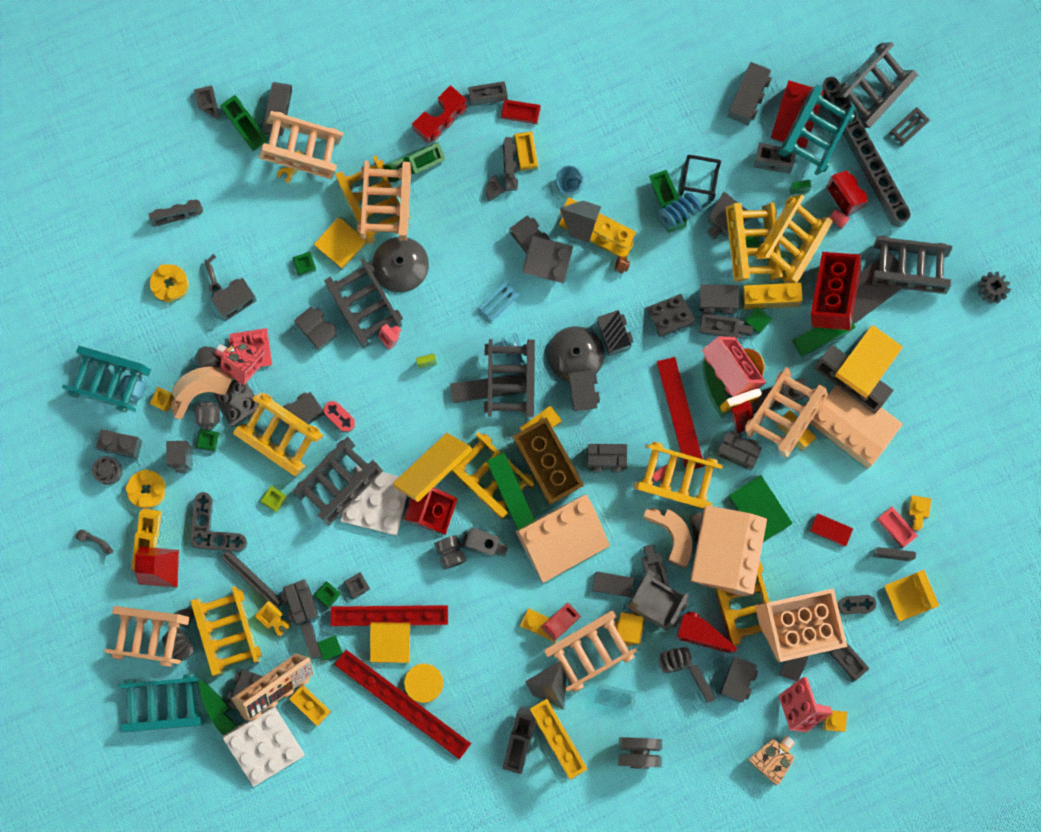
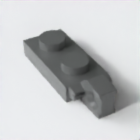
(510, 166)
(724, 326)
(654, 563)

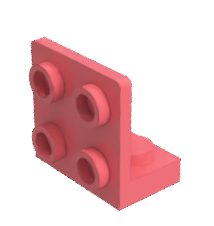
(800, 707)

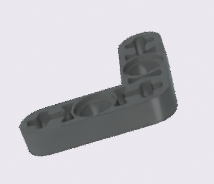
(204, 530)

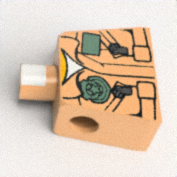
(774, 759)

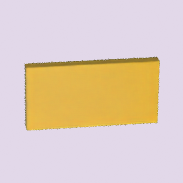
(869, 361)
(432, 467)

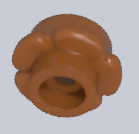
(622, 264)

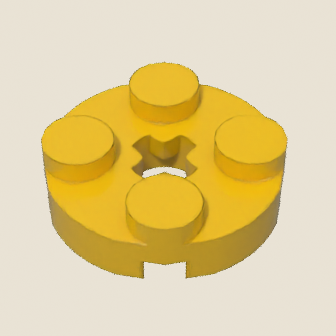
(172, 293)
(157, 489)

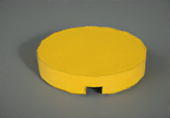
(423, 683)

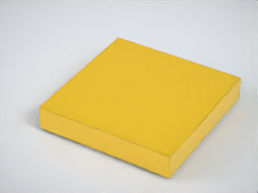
(340, 243)
(390, 642)

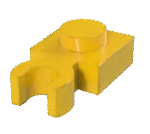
(270, 616)

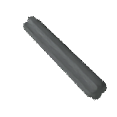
(248, 576)

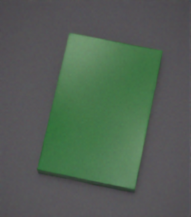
(759, 500)

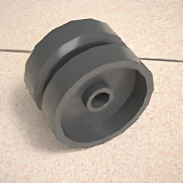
(640, 752)

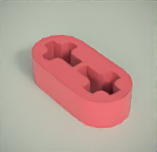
(336, 419)

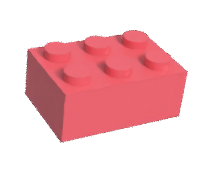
(733, 366)

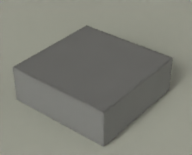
(356, 585)

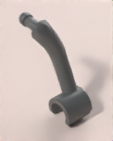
(211, 274)
(83, 535)

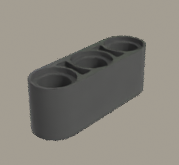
(278, 102)

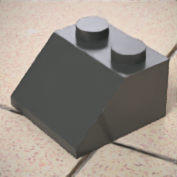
(547, 259)

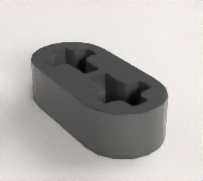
(857, 609)
(311, 640)

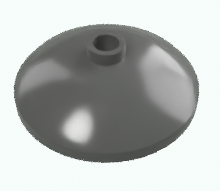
(401, 276)
(561, 354)

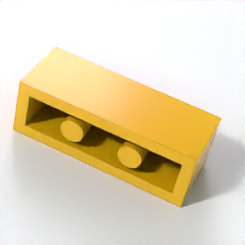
(772, 296)

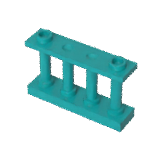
(798, 130)
(104, 360)
(172, 720)

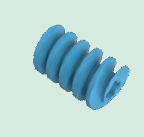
(679, 209)

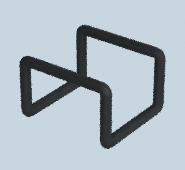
(712, 193)

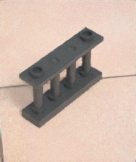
(892, 90)
(906, 281)
(354, 318)
(527, 369)
(343, 498)

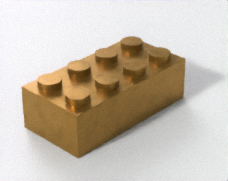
(547, 461)

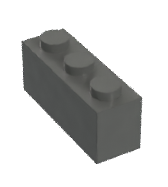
(750, 93)

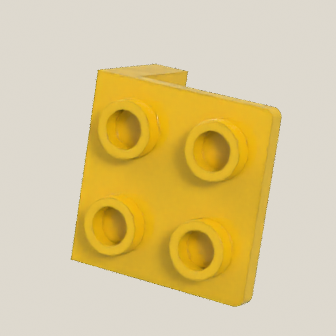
(911, 595)

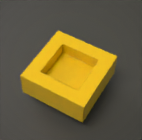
(162, 399)

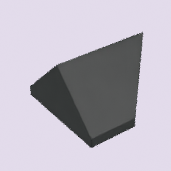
(580, 219)
(549, 685)

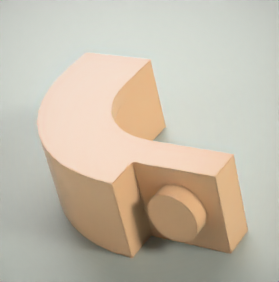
(197, 382)
(679, 532)

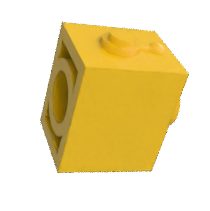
(630, 628)

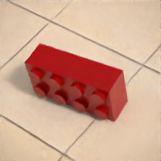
(836, 290)

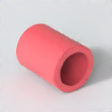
(839, 218)

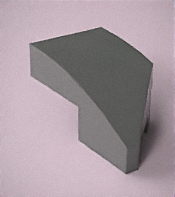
(207, 101)

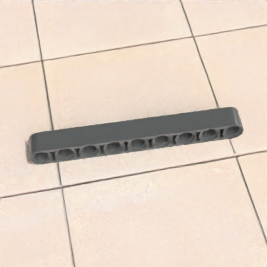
(872, 158)

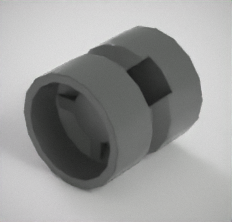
(450, 552)

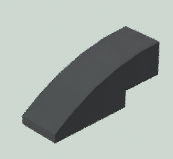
(520, 741)

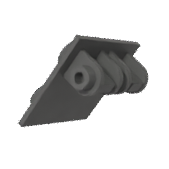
(671, 315)
(237, 402)

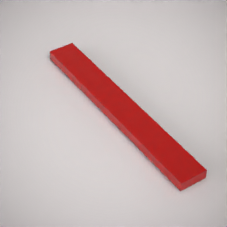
(402, 704)

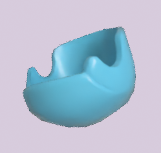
(570, 180)

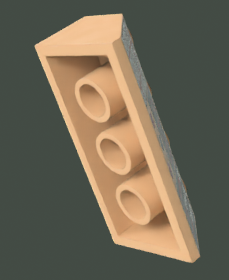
(273, 686)

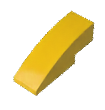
(147, 531)

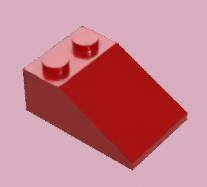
(791, 103)
(701, 633)

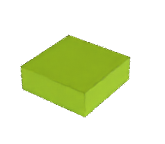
(425, 361)
(273, 499)

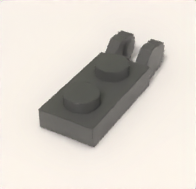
(176, 213)

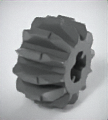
(987, 290)
(182, 646)
(675, 660)

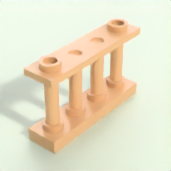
(294, 160)
(401, 210)
(796, 427)
(142, 616)
(591, 632)

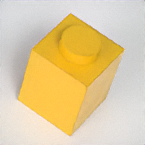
(835, 722)

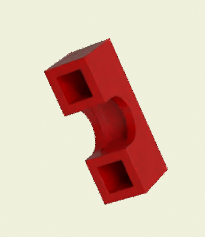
(430, 127)

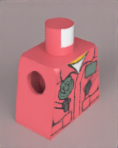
(240, 360)

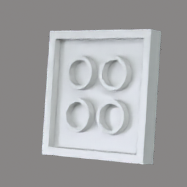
(378, 506)
(263, 746)

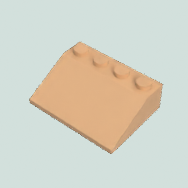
(855, 426)
(563, 538)
(728, 550)
(802, 625)

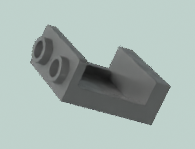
(658, 602)

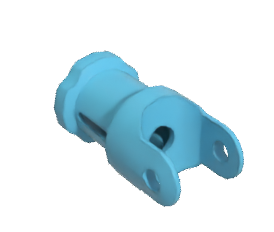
(514, 359)

